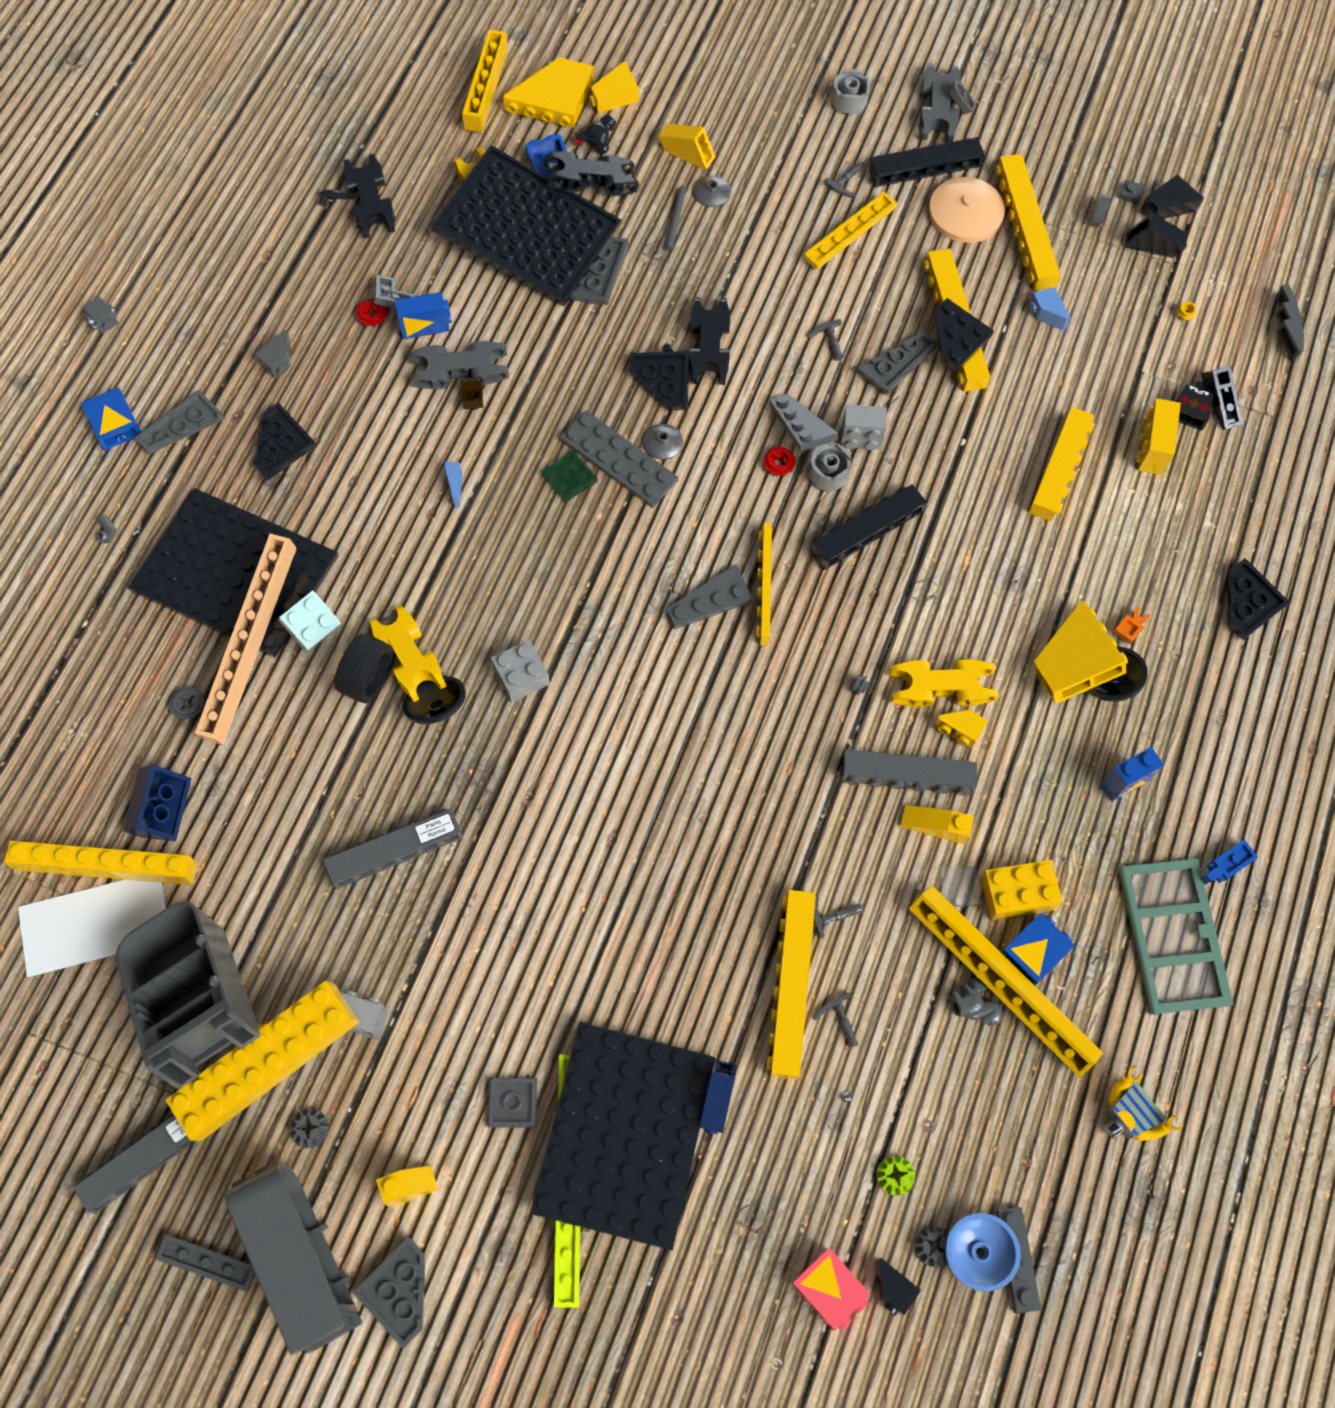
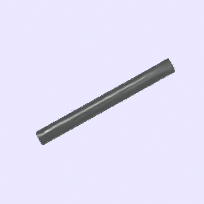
(675, 218)

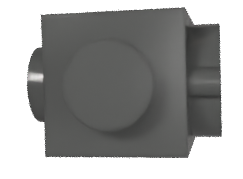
(100, 315)

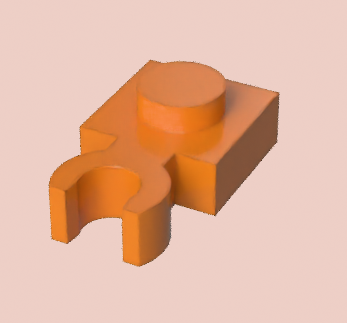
(1131, 626)

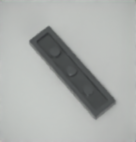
(206, 1263)
(1024, 1284)

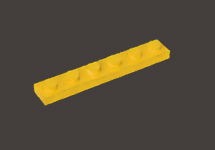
(850, 230)
(764, 591)

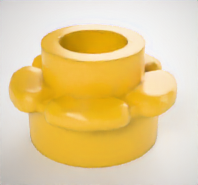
(1187, 310)

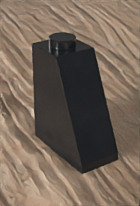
(1173, 199)
(1156, 237)

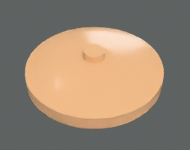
(966, 209)

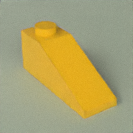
(938, 823)

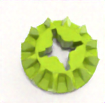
(890, 1185)

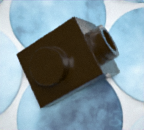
(472, 393)

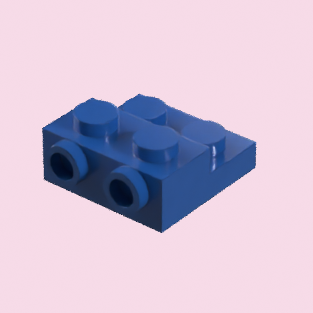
(537, 150)

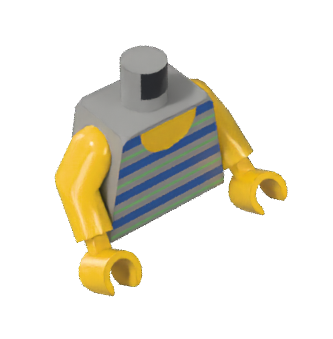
(1135, 1112)

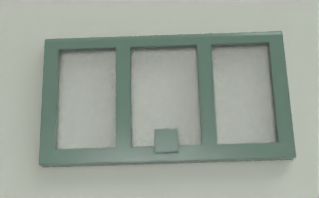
(1175, 937)

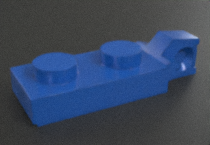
(1229, 863)

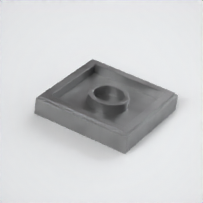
(512, 1103)

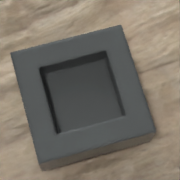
(1131, 191)

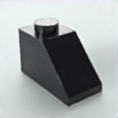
(894, 1288)

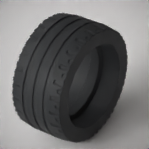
(363, 668)

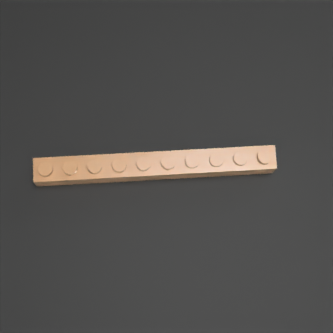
(246, 640)

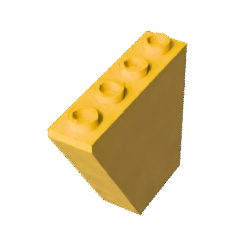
(553, 93)
(1079, 656)

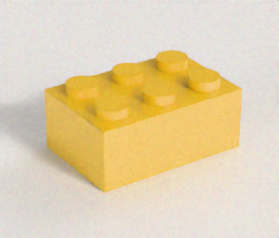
(1158, 436)
(1021, 890)

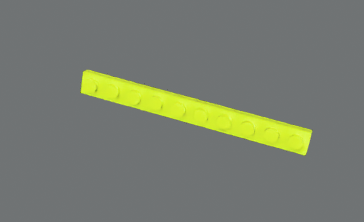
(566, 1243)

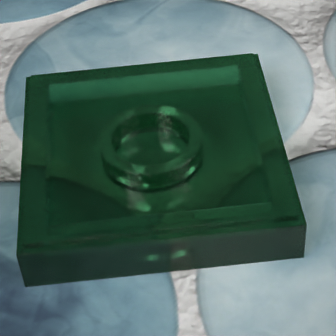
(569, 476)

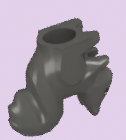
(972, 1006)

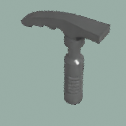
(836, 186)
(829, 327)
(842, 914)
(845, 1023)

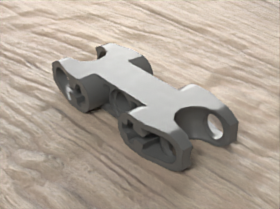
(939, 114)
(458, 365)

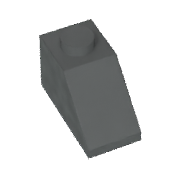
(276, 355)

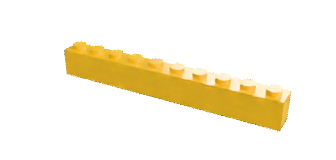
(1006, 981)

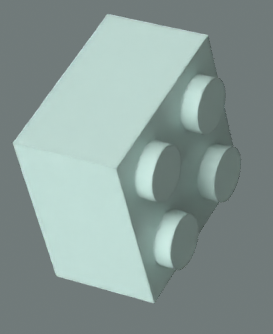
(309, 621)

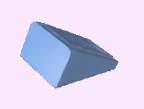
(454, 477)

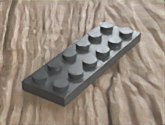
(619, 459)

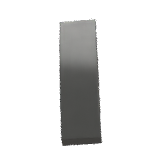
(1291, 325)

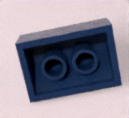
(157, 804)

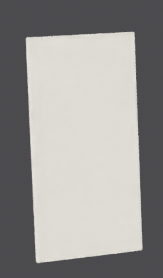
(85, 923)

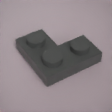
(385, 292)

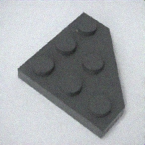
(397, 1292)

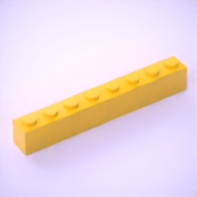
(1027, 222)
(946, 284)
(100, 862)
(792, 986)

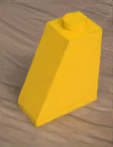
(614, 90)
(688, 144)
(406, 1185)

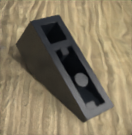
(1225, 399)

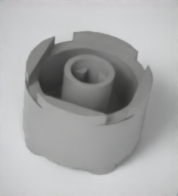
(850, 92)
(829, 467)

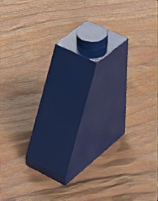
(718, 1097)

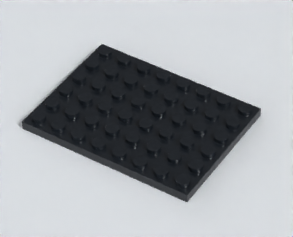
(525, 226)
(210, 560)
(623, 1136)

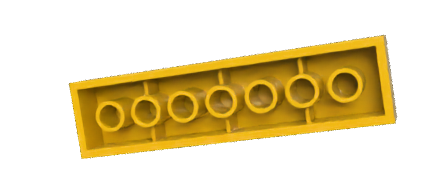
(258, 1067)

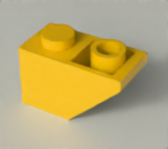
(962, 725)

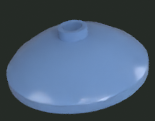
(1000, 1250)

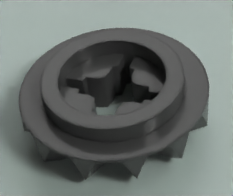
(186, 694)
(316, 1136)
(922, 1247)

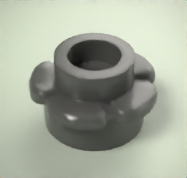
(860, 685)

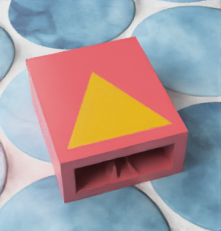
(831, 1290)

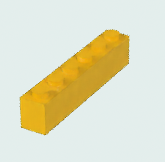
(485, 81)
(1061, 464)

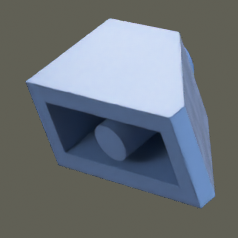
(1049, 308)

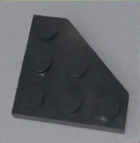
(959, 334)
(663, 376)
(280, 442)
(1251, 599)

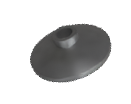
(712, 191)
(660, 448)

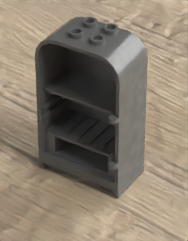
(183, 992)
(292, 1259)

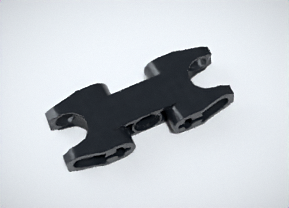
(578, 173)
(365, 182)
(709, 355)

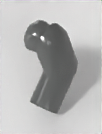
(108, 529)

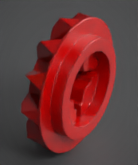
(363, 313)
(778, 454)

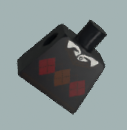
(1195, 405)

